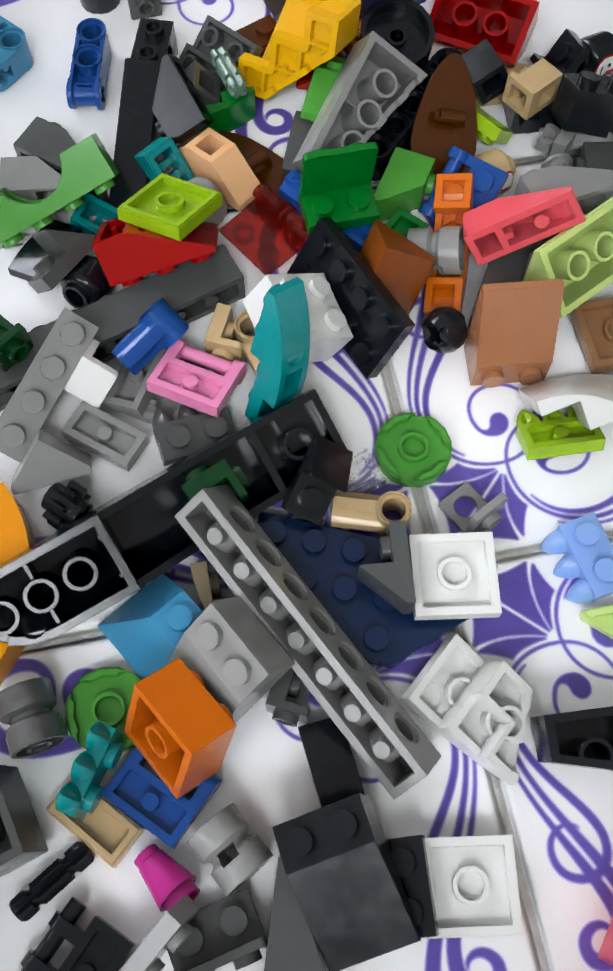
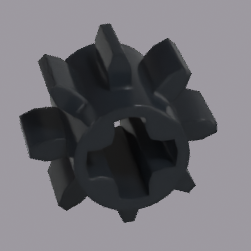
(65, 504)

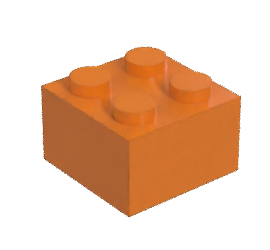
(179, 727)

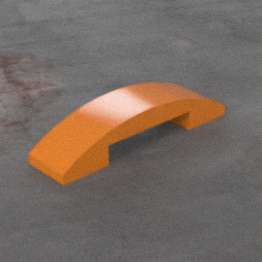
(451, 200)

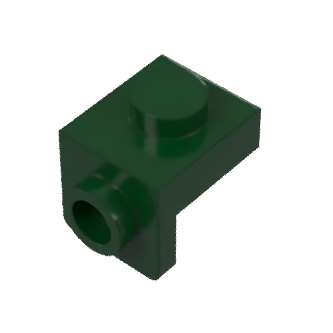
(13, 344)
(217, 475)

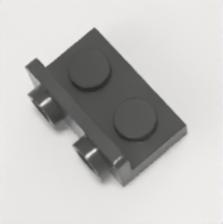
(222, 934)

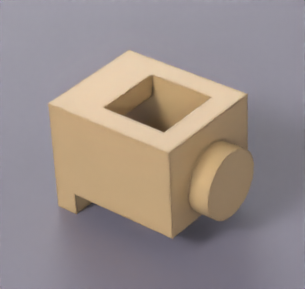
(532, 88)

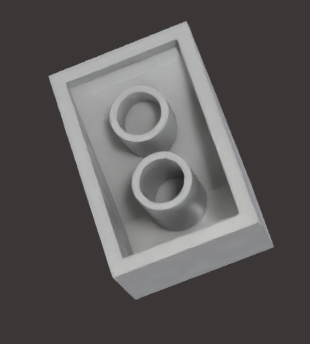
(590, 186)
(232, 655)

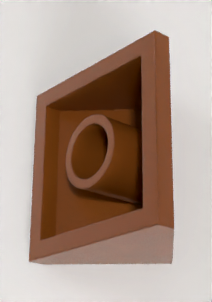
(397, 263)

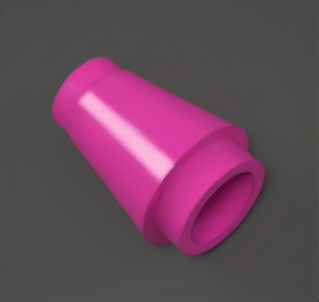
(165, 877)

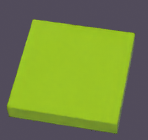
(170, 206)

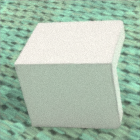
(91, 378)

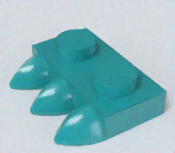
(88, 770)

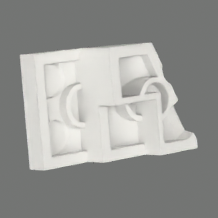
(587, 393)
(473, 705)

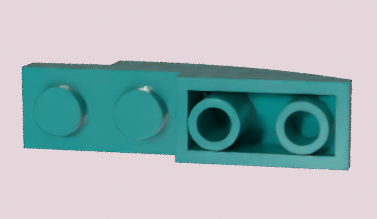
(281, 346)

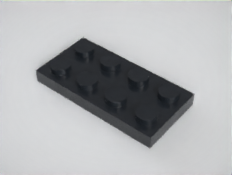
(368, 306)

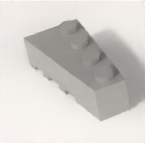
(363, 96)

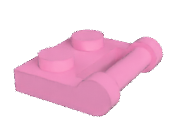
(194, 385)

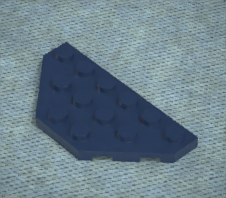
(329, 566)

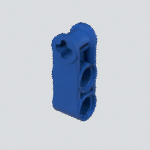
(89, 65)

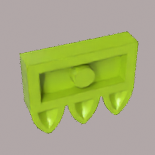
(556, 435)

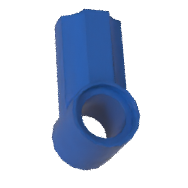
(157, 329)

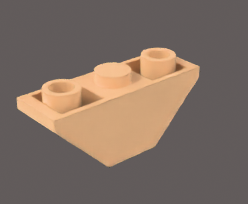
(220, 161)

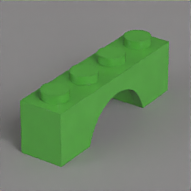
(83, 169)

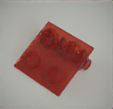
(266, 230)

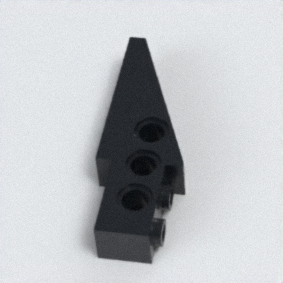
(135, 117)

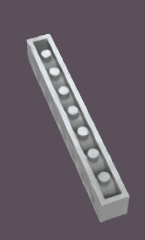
(309, 635)

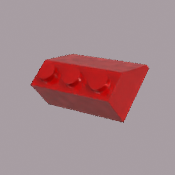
(501, 22)

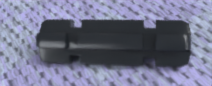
(51, 881)

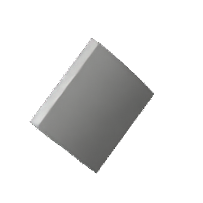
(131, 396)

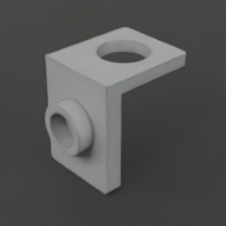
(486, 516)

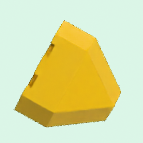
(301, 41)

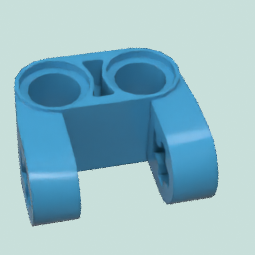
(14, 54)

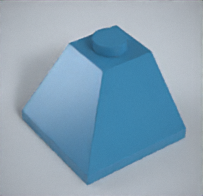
(151, 624)

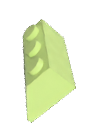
(579, 257)

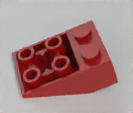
(132, 252)

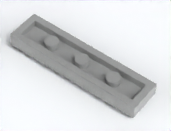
(44, 382)

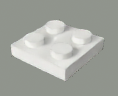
(454, 576)
(474, 886)

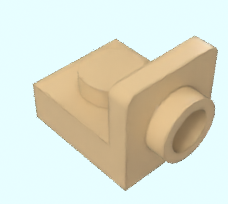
(221, 335)

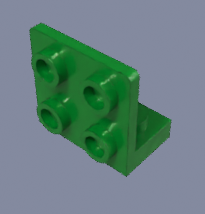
(339, 186)

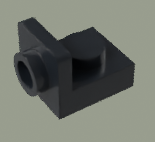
(566, 53)

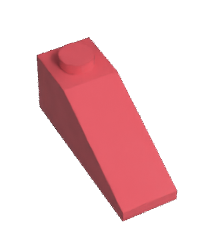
(519, 221)

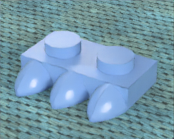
(587, 558)

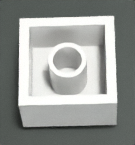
(327, 322)

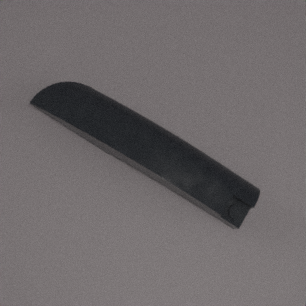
(136, 533)

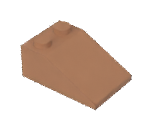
(513, 332)

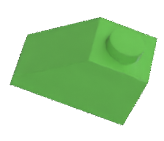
(320, 86)
(405, 182)

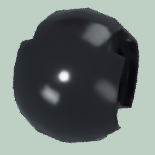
(444, 329)

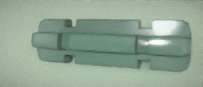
(228, 72)

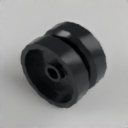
(403, 26)

